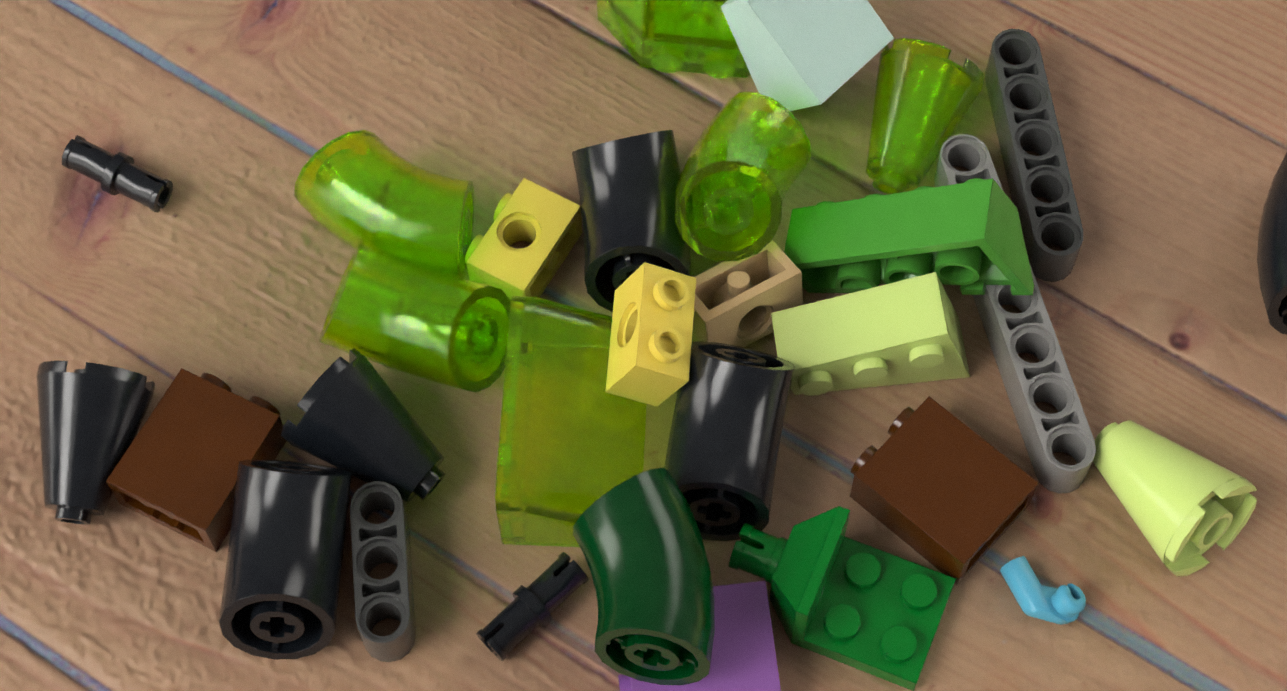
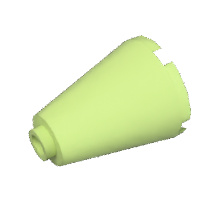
(1173, 494)

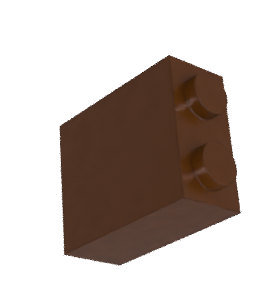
(189, 455)
(941, 488)

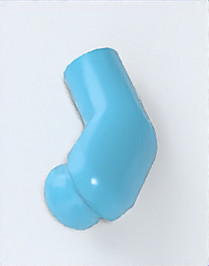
(1040, 601)

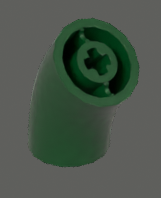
(649, 581)

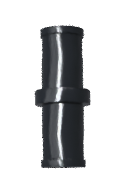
(117, 173)
(532, 606)

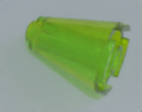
(916, 110)

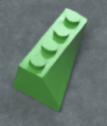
(958, 230)

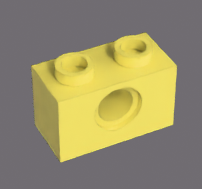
(530, 216)
(651, 335)

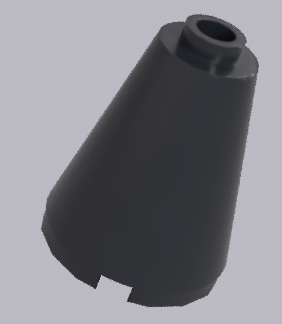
(365, 429)
(85, 431)

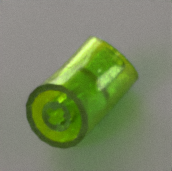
(739, 177)
(388, 203)
(419, 321)

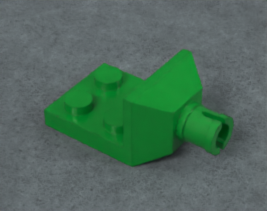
(848, 596)

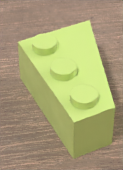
(873, 338)

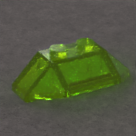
(675, 35)

